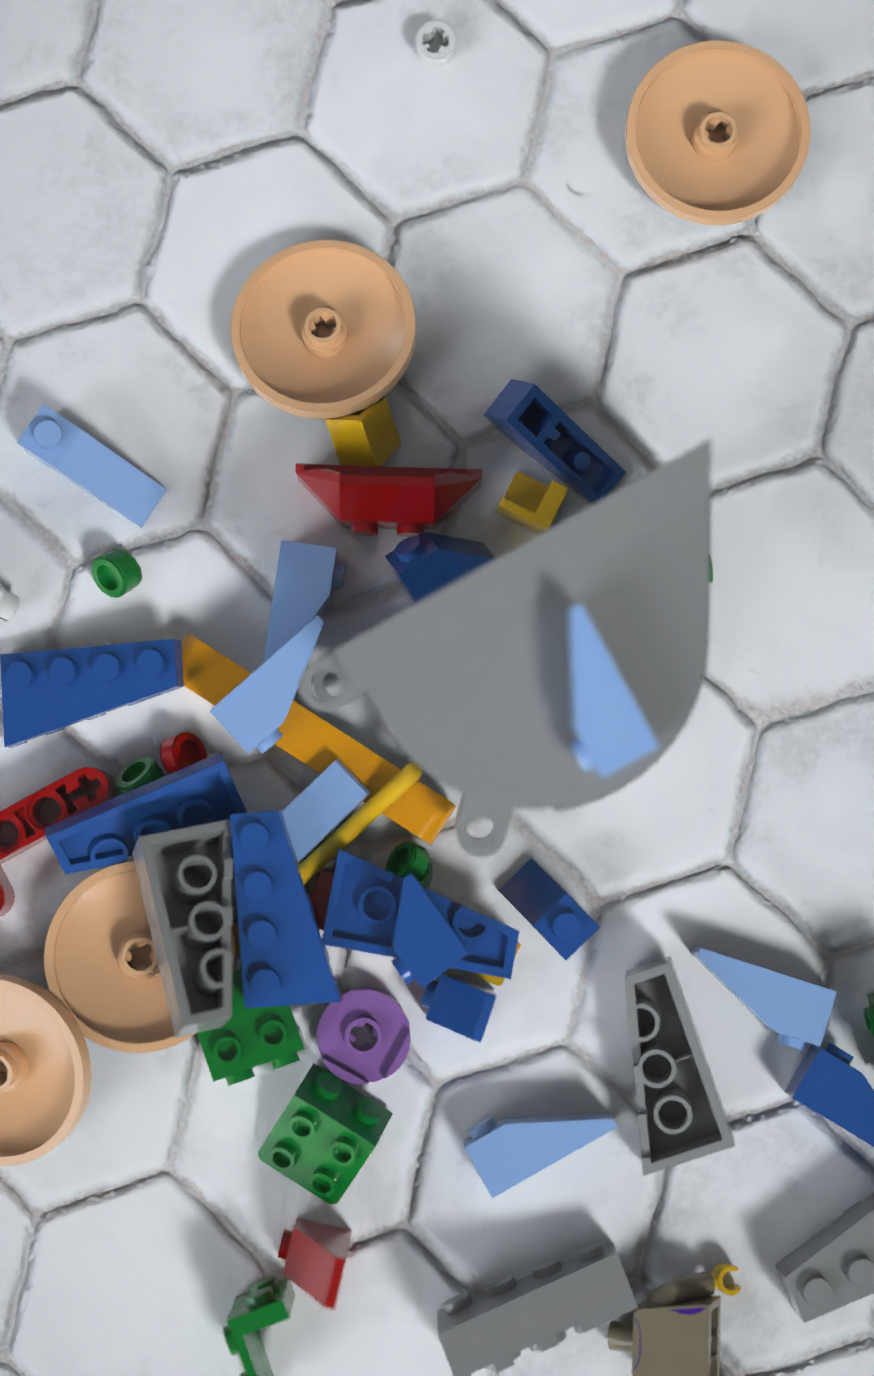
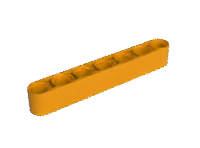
(319, 742)

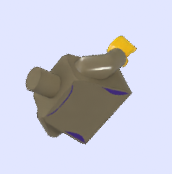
(676, 1327)

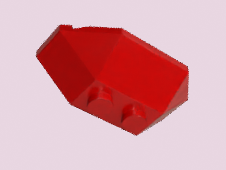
(388, 496)

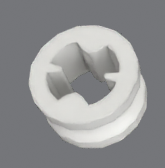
(426, 34)

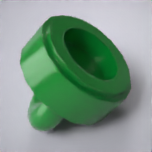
(116, 572)
(138, 773)
(409, 859)

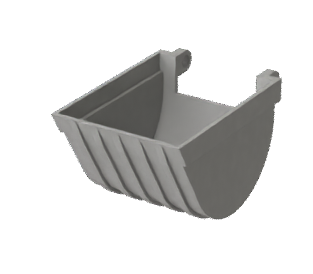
(482, 666)

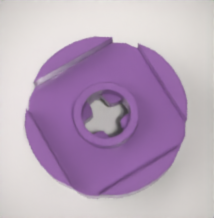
(371, 1061)

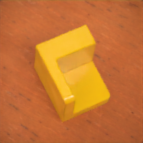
(365, 436)
(532, 502)

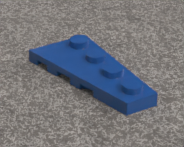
(78, 684)
(176, 801)
(365, 915)
(278, 933)

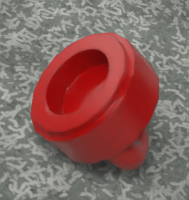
(181, 751)

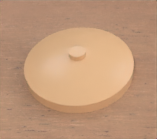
(717, 132)
(323, 329)
(106, 964)
(41, 1071)

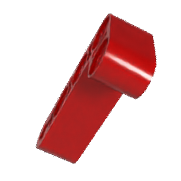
(27, 817)

